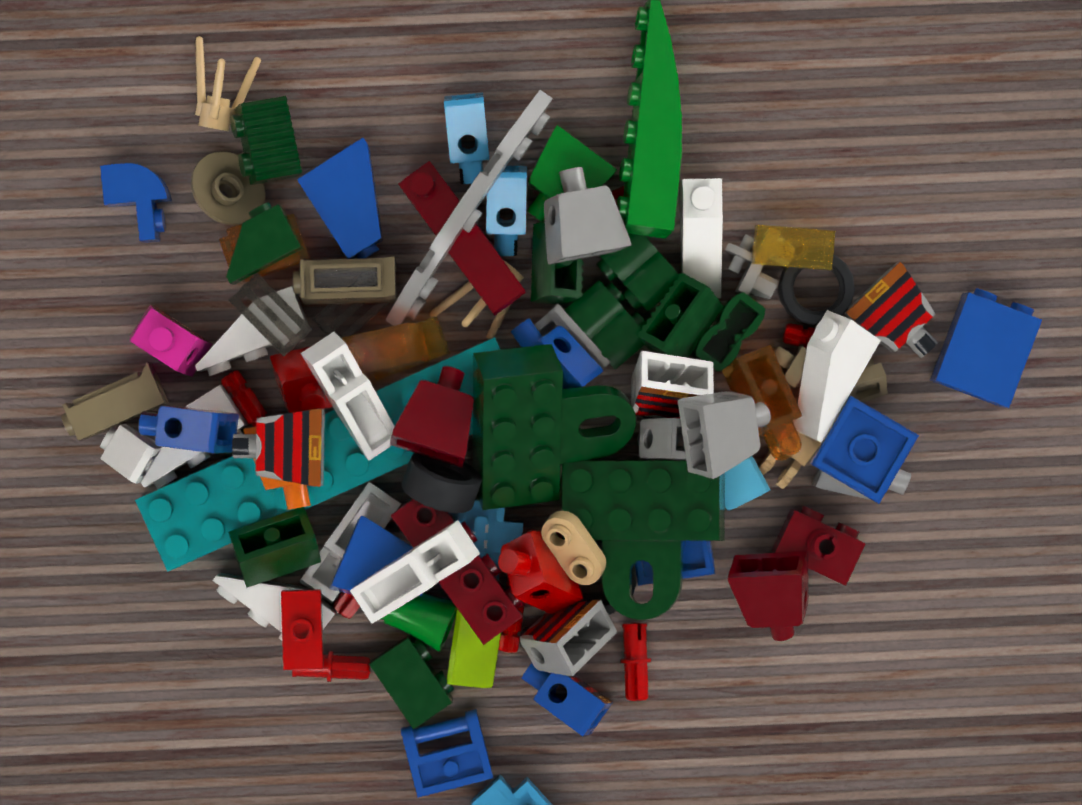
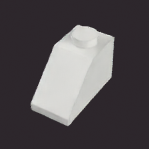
(129, 452)

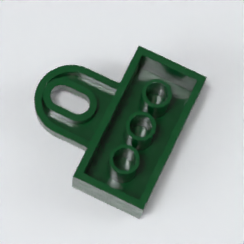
(532, 425)
(644, 515)

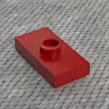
(302, 629)

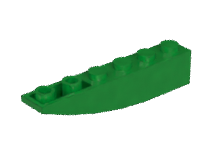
(653, 132)

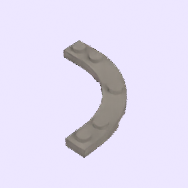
(466, 214)

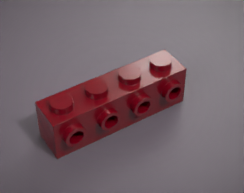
(472, 588)

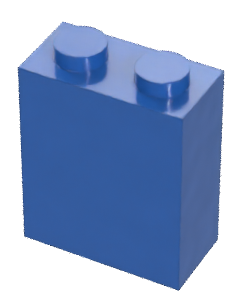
(986, 348)

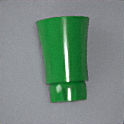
(425, 618)

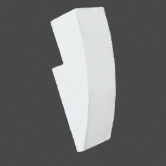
(350, 394)
(371, 504)
(415, 572)

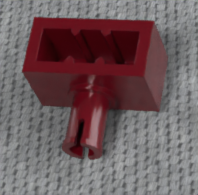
(829, 549)

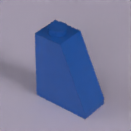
(347, 199)

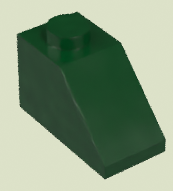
(262, 242)

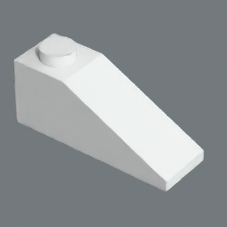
(702, 231)
(830, 371)

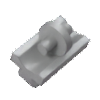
(753, 280)

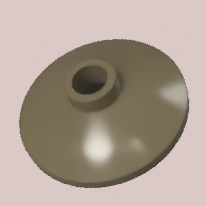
(222, 172)

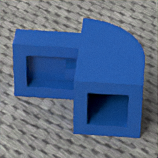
(137, 185)

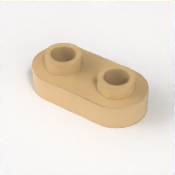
(575, 549)

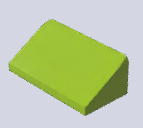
(471, 661)

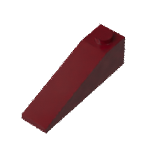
(471, 250)

